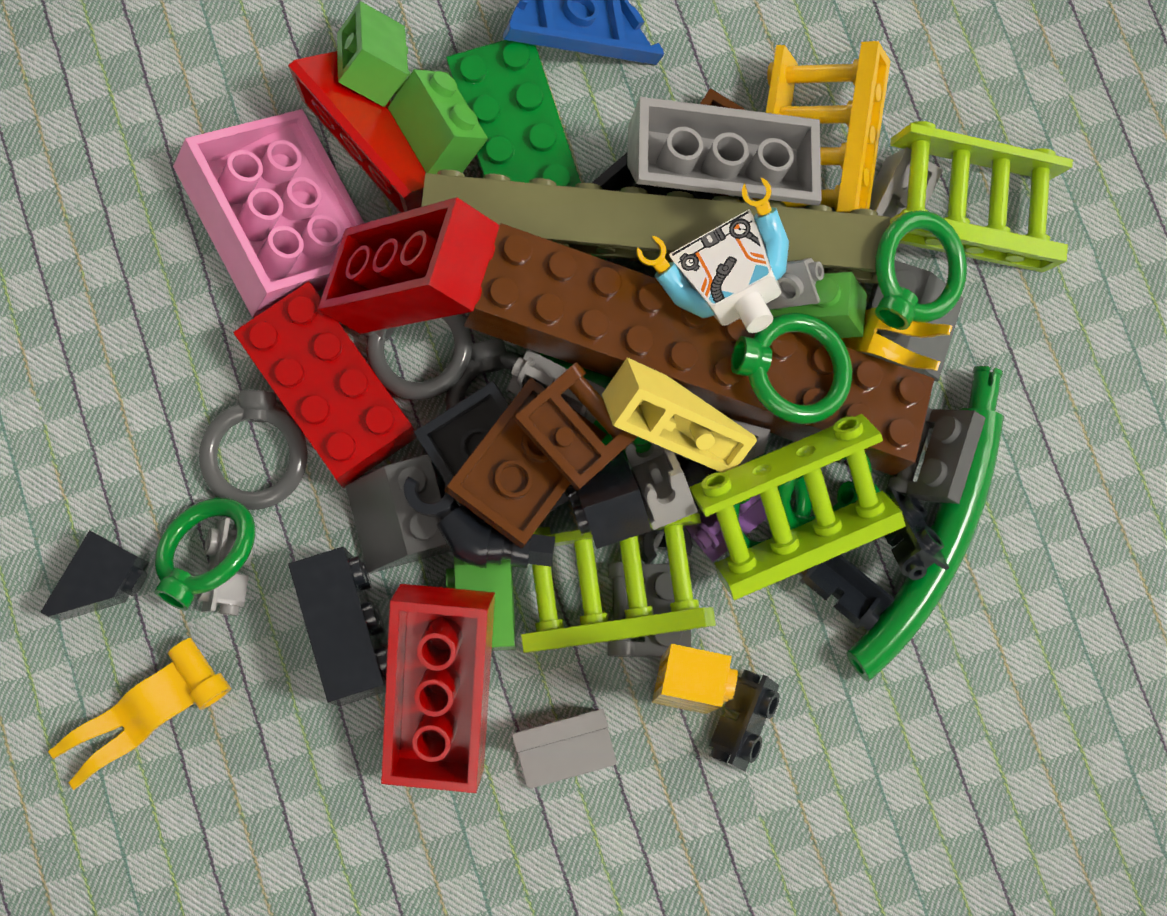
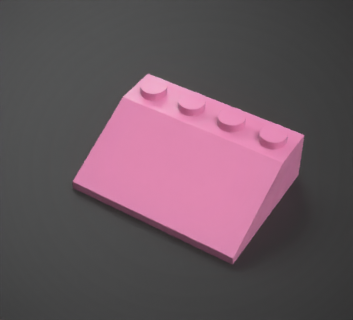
(268, 204)

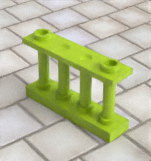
(995, 241)
(811, 543)
(639, 617)

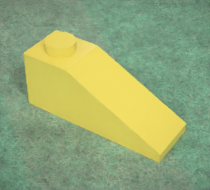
(674, 418)

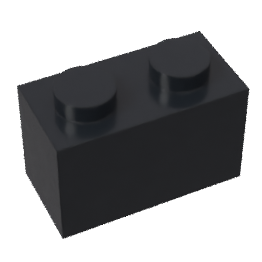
(610, 504)

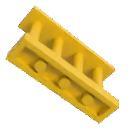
(861, 115)

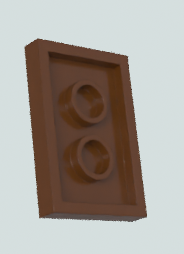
(509, 477)

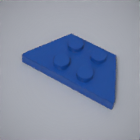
(583, 26)

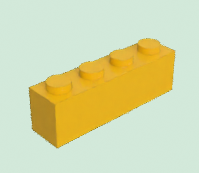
(694, 679)

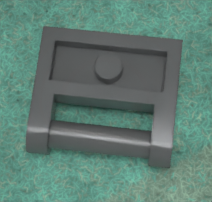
(946, 458)
(659, 596)

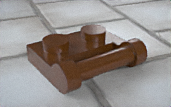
(564, 435)

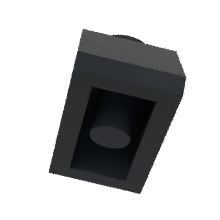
(96, 579)

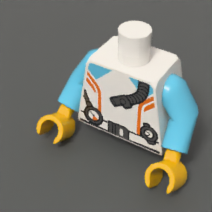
(729, 268)

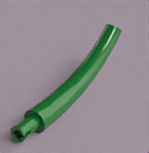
(954, 526)

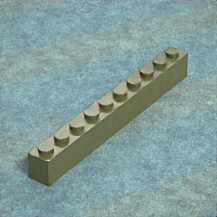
(620, 221)

